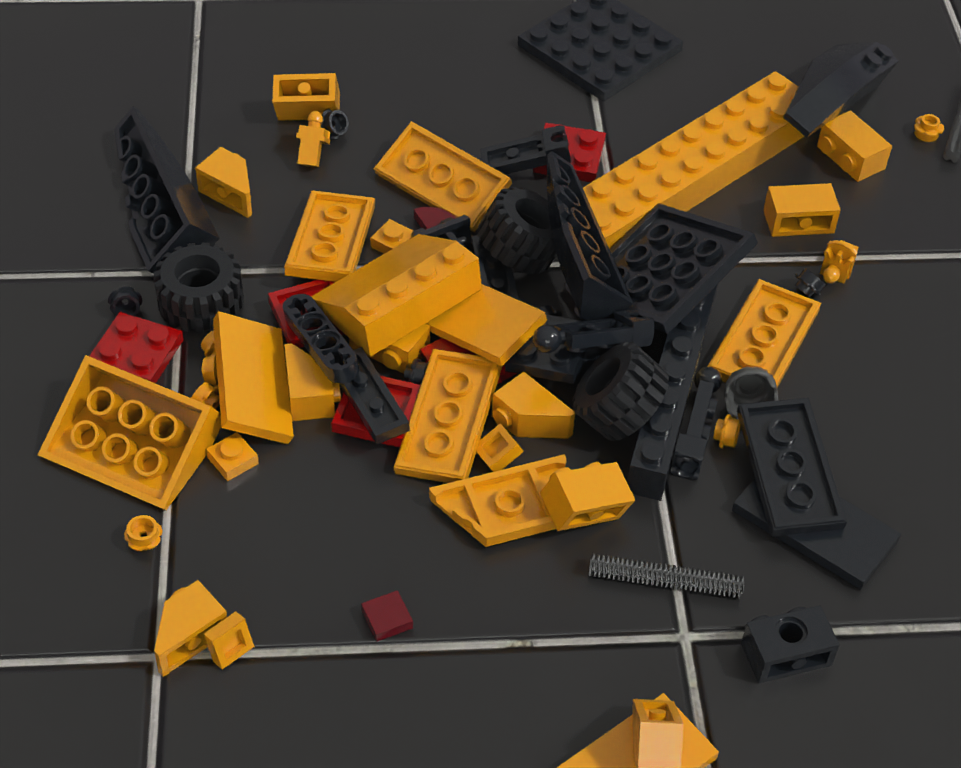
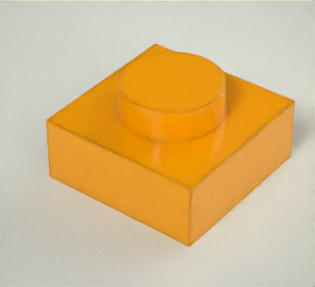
(390, 236)
(498, 448)
(232, 456)
(228, 640)

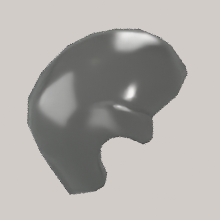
(749, 386)

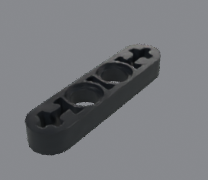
(320, 337)

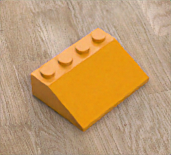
(400, 291)
(130, 433)

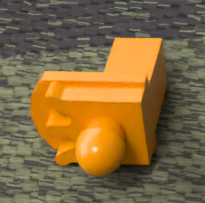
(311, 140)
(838, 261)

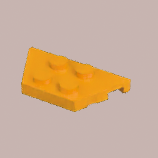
(500, 503)

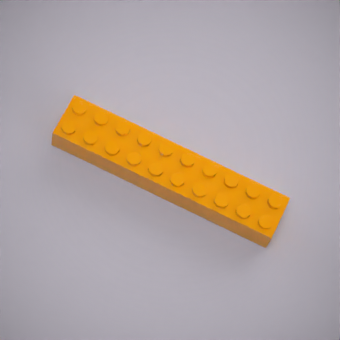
(696, 158)

